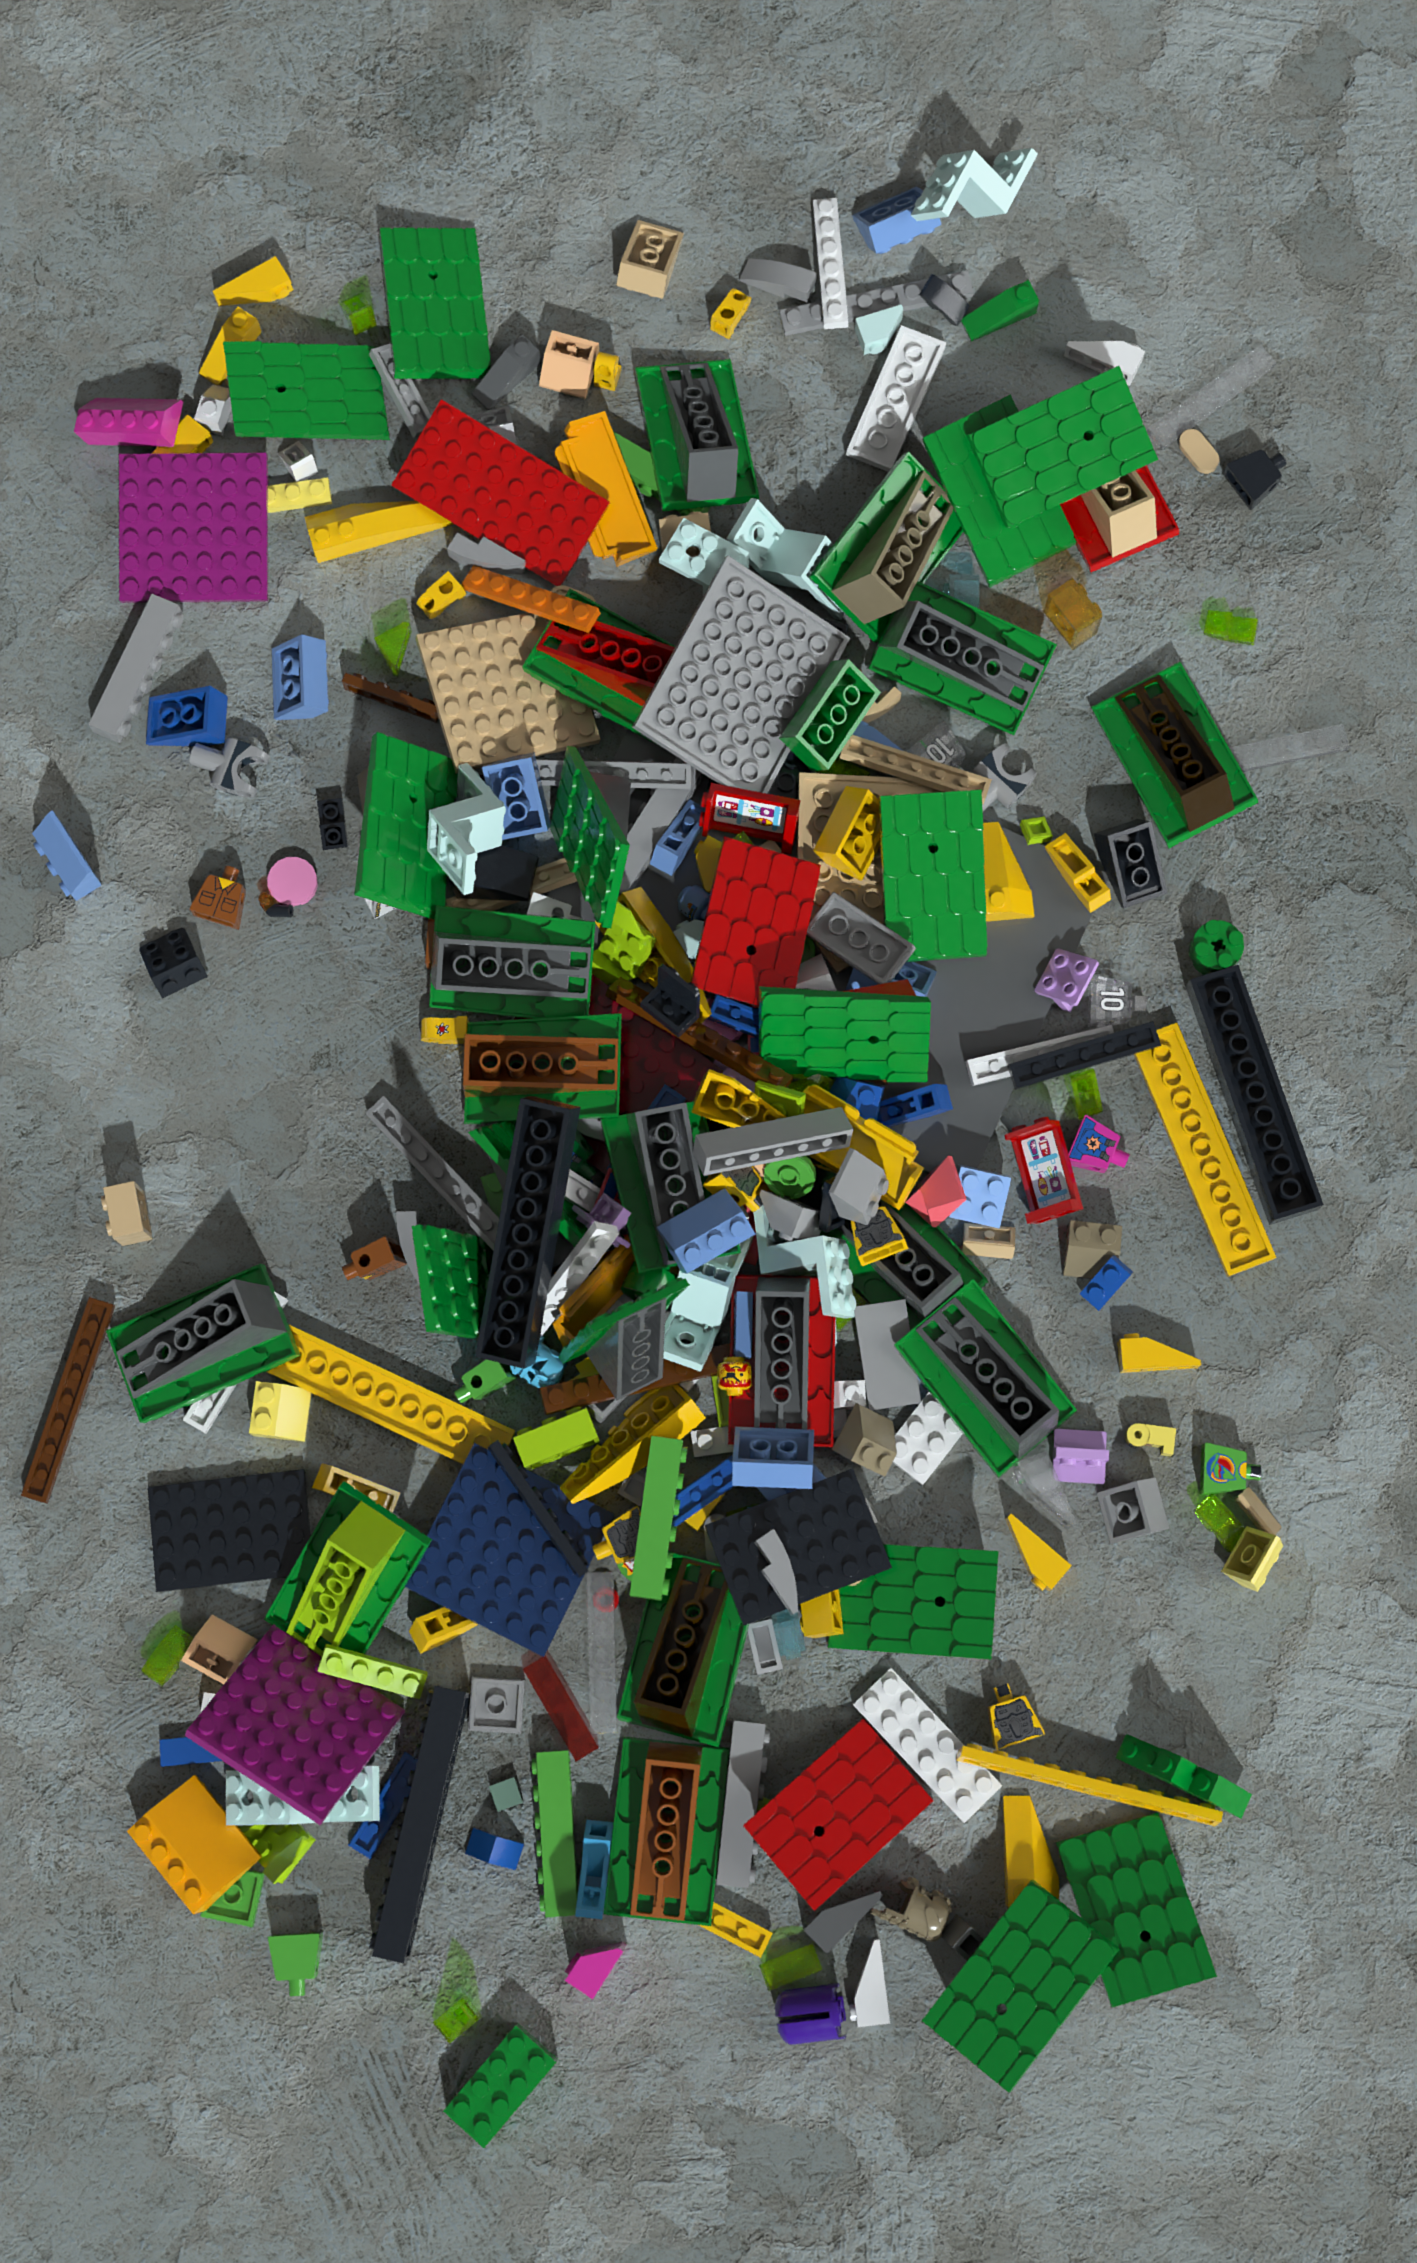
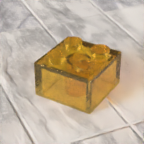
(1073, 613)

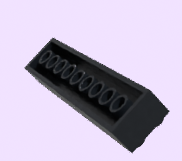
(1254, 1095)
(527, 1231)
(421, 1824)

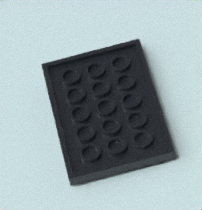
(228, 1529)
(823, 1533)

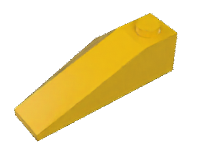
(1005, 885)
(730, 1102)
(1025, 1850)

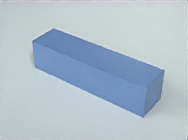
(743, 1324)

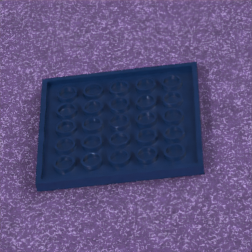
(497, 1560)

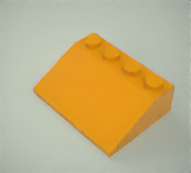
(193, 1846)

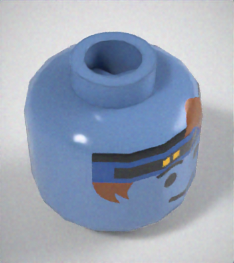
(693, 902)

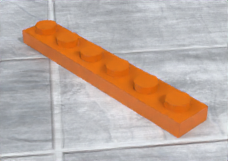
(531, 599)

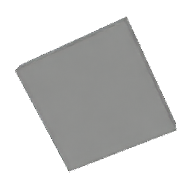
(496, 1705)

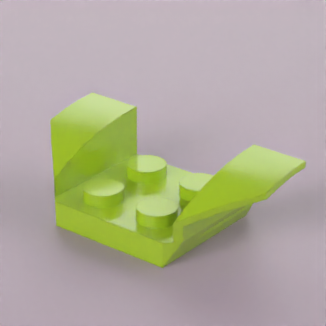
(623, 948)
(280, 1847)

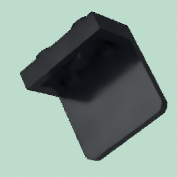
(172, 962)
(673, 1001)

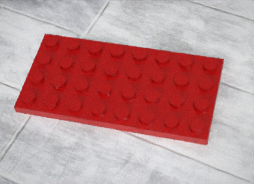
(500, 493)

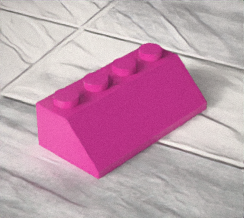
(129, 422)
(591, 1968)

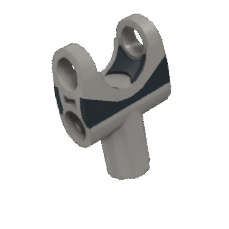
(228, 765)
(1003, 787)

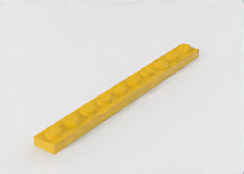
(1099, 1787)

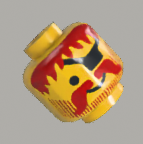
(734, 1375)

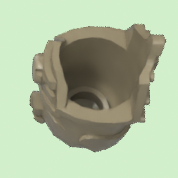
(919, 1913)

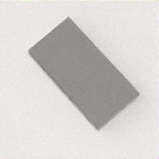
(859, 939)
(886, 1374)

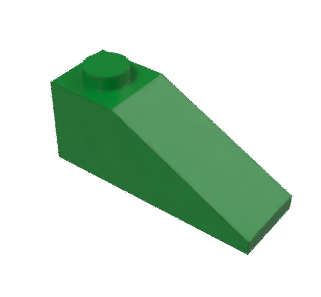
(1001, 311)

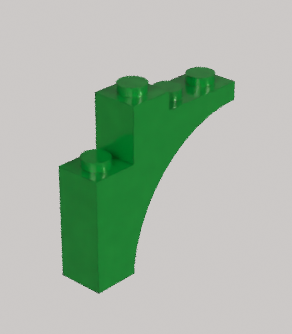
(1184, 1775)

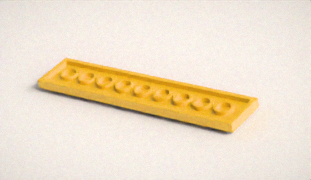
(1204, 1153)
(388, 1399)

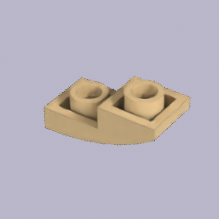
(886, 702)

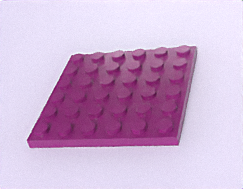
(193, 527)
(294, 1726)

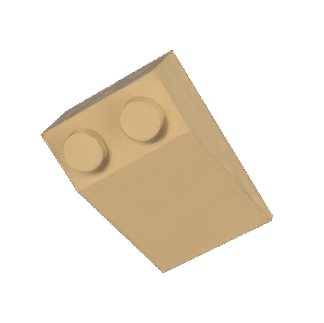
(649, 259)

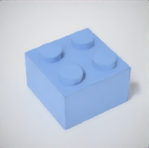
(985, 1196)

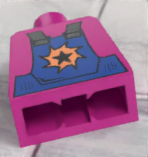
(1096, 1147)

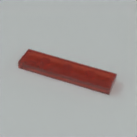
(560, 1708)

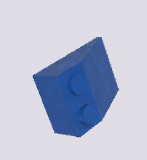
(187, 718)

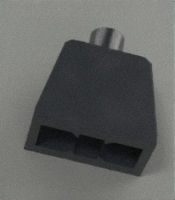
(1255, 476)

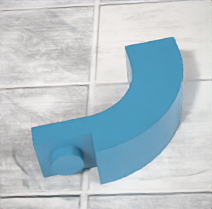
(594, 1869)

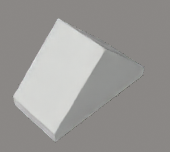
(298, 462)

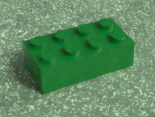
(830, 715)
(500, 2085)

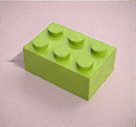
(556, 1438)

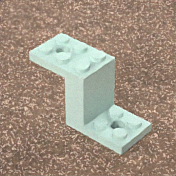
(973, 184)
(712, 552)
(782, 554)
(465, 828)
(817, 1254)
(702, 1309)
(270, 1810)

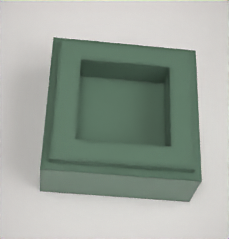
(506, 1794)

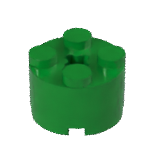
(1218, 934)
(638, 1284)

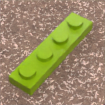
(372, 1671)

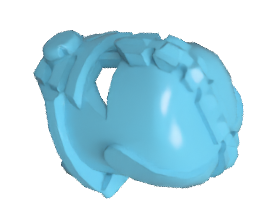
(546, 1370)

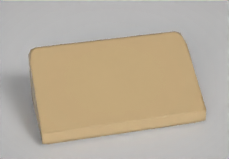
(988, 1241)
(1257, 1512)

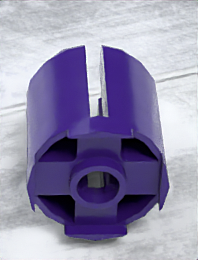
(808, 2001)

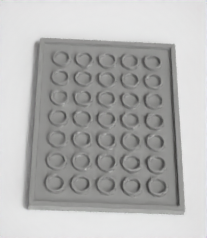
(738, 679)

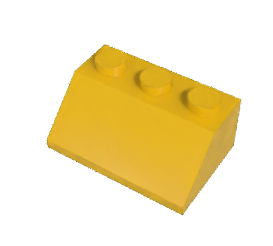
(851, 833)

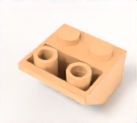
(568, 364)
(218, 1649)

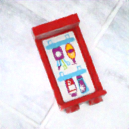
(750, 811)
(1045, 1170)

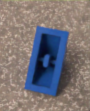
(494, 1849)

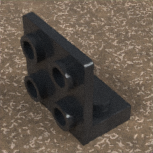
(820, 1199)

